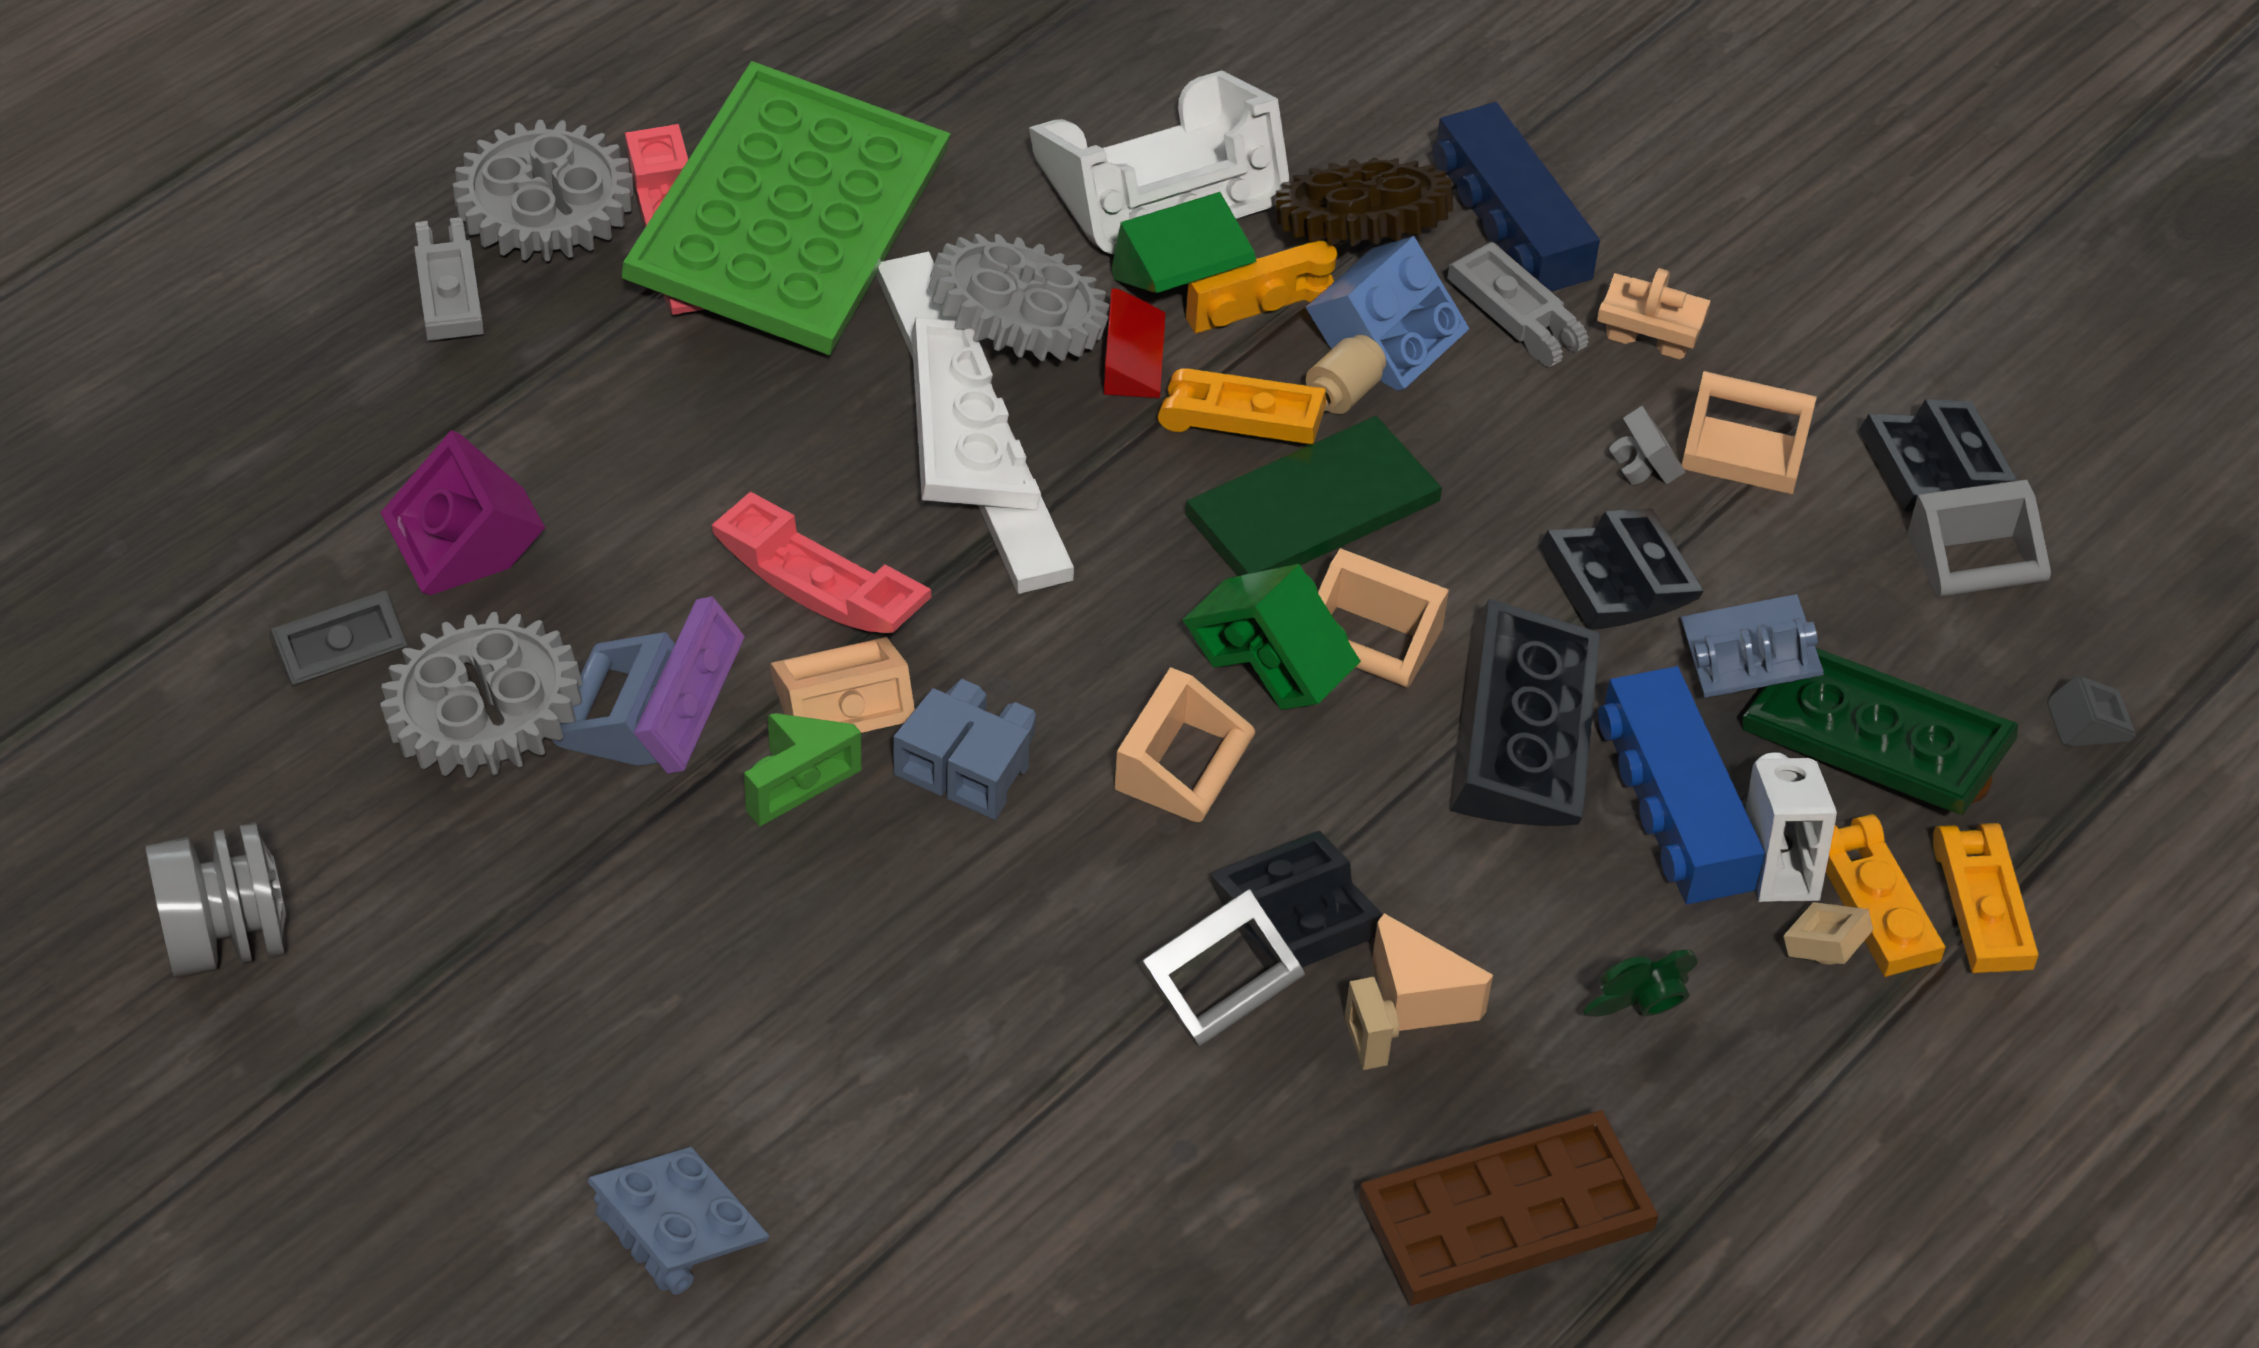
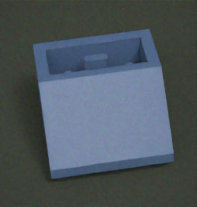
(1395, 302)

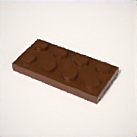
(1507, 1207)

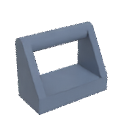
(614, 735)

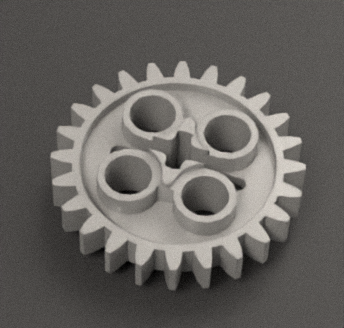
(543, 190)
(1019, 297)
(442, 715)

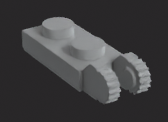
(447, 283)
(1518, 303)

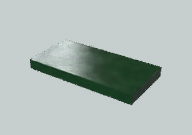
(1314, 499)
(1885, 731)

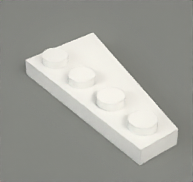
(963, 425)

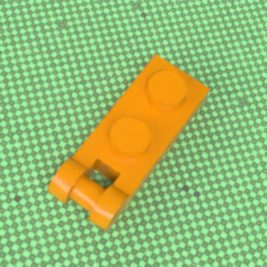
(1261, 286)
(1242, 406)
(1986, 898)
(1901, 929)

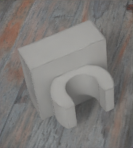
(1648, 447)

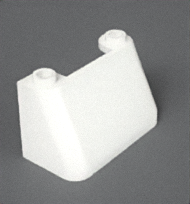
(1224, 144)

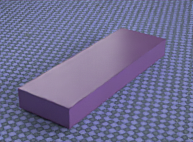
(689, 685)

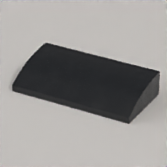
(1525, 719)

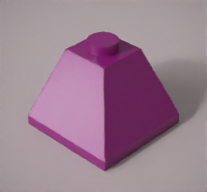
(460, 517)

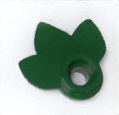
(1644, 983)

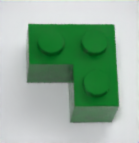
(1280, 629)

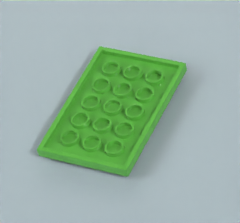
(787, 207)

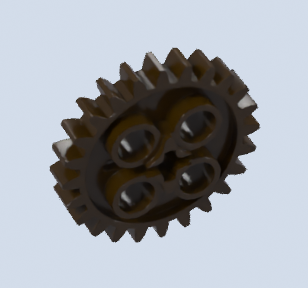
(1364, 201)

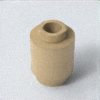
(1348, 372)

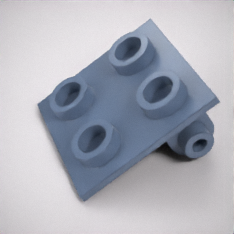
(1752, 645)
(673, 1215)

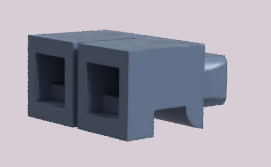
(963, 748)

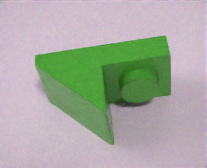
(804, 762)

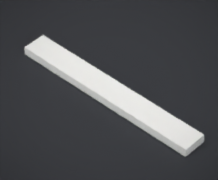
(1022, 536)

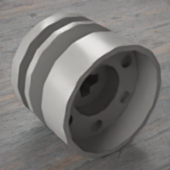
(216, 899)

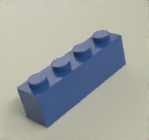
(1681, 786)

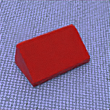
(1134, 347)

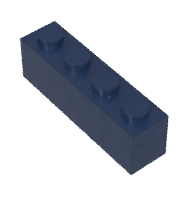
(1515, 196)

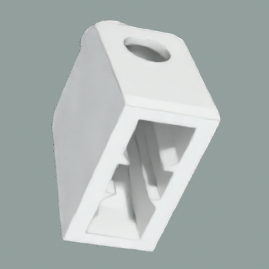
(1792, 801)

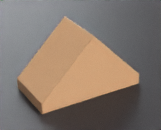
(1426, 979)

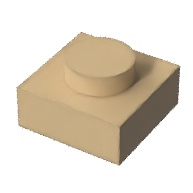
(1828, 933)
(1370, 1022)

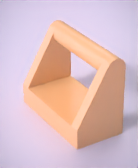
(1744, 451)
(1391, 600)
(847, 684)
(1175, 702)

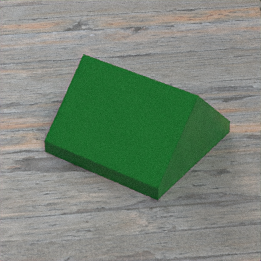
(1180, 245)

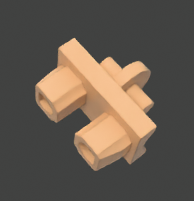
(1654, 311)

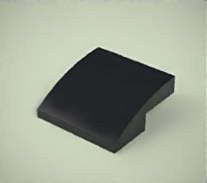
(1935, 450)
(1621, 569)
(1306, 897)

